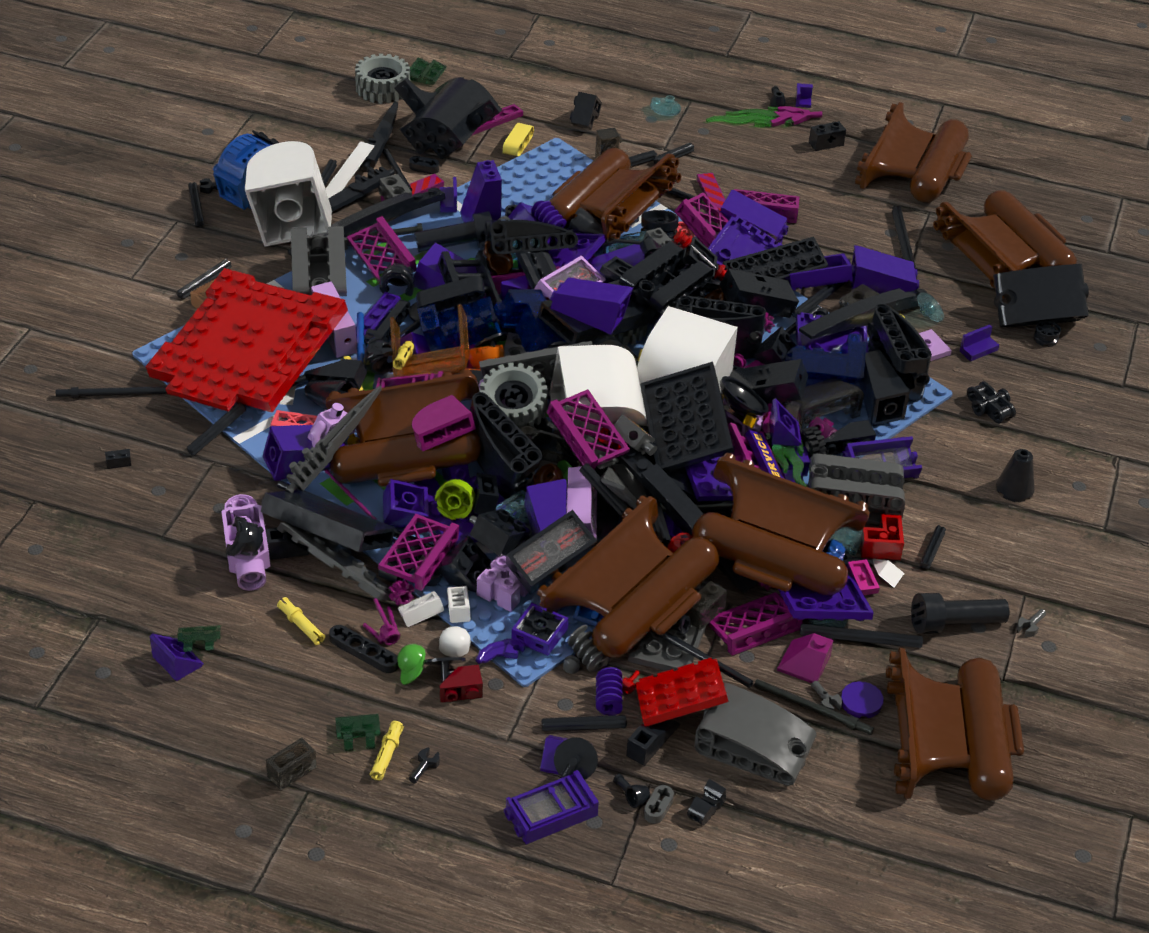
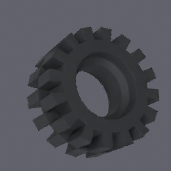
(813, 441)

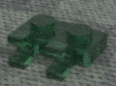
(192, 634)
(358, 726)

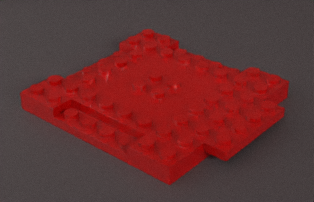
(245, 343)

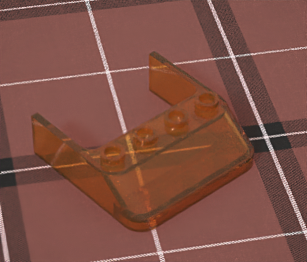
(445, 360)

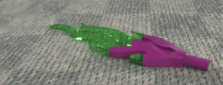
(768, 118)
(780, 451)

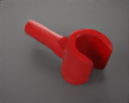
(629, 686)

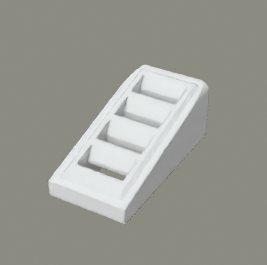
(458, 605)

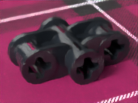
(992, 402)

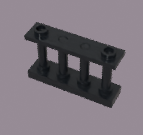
(449, 274)

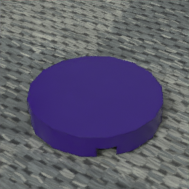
(862, 699)

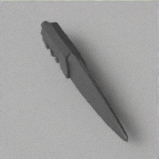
(318, 458)

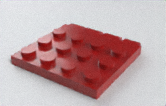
(681, 691)

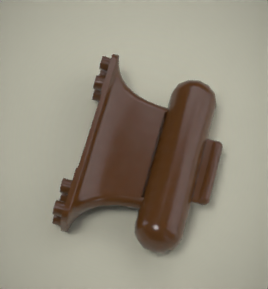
(917, 155)
(614, 191)
(1004, 238)
(387, 437)
(780, 529)
(633, 581)
(954, 726)

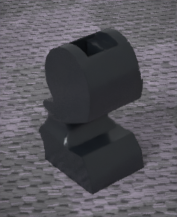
(713, 799)

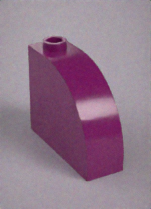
(441, 422)

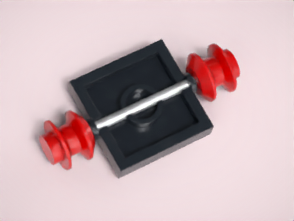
(697, 252)

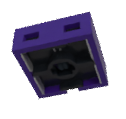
(540, 629)

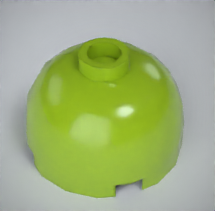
(455, 499)

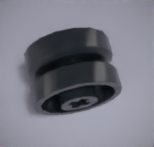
(660, 219)

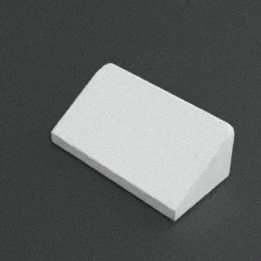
(421, 609)

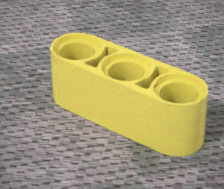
(518, 139)

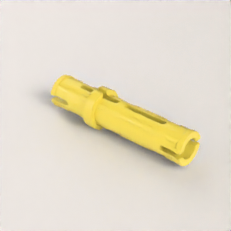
(403, 355)
(296, 615)
(389, 744)

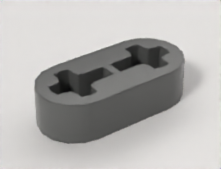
(655, 802)

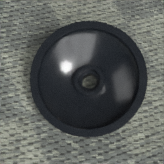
(742, 397)

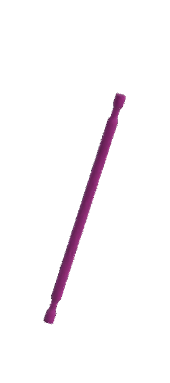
(350, 495)

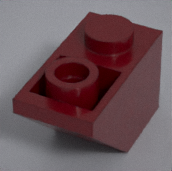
(462, 684)

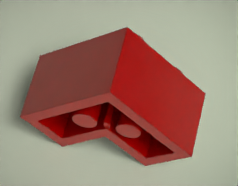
(885, 541)

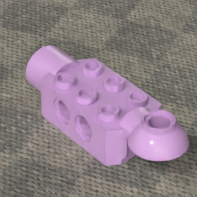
(248, 569)

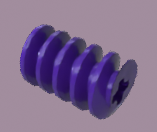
(546, 213)
(609, 691)

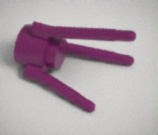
(388, 632)

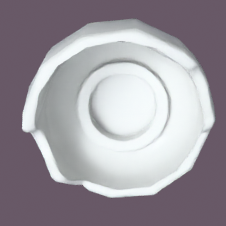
(454, 642)

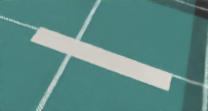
(349, 168)

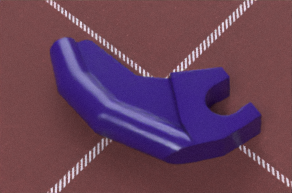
(500, 648)

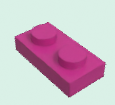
(864, 577)

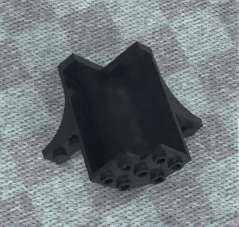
(447, 115)

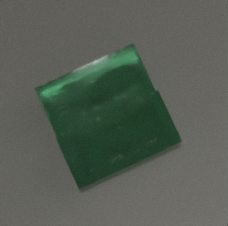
(426, 72)

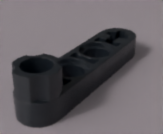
(399, 313)

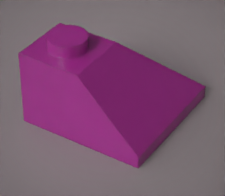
(806, 657)

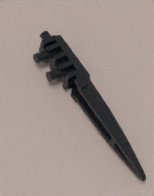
(380, 137)
(360, 188)

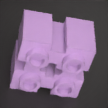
(500, 584)

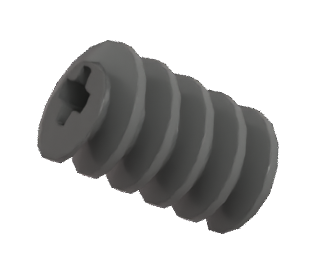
(586, 650)

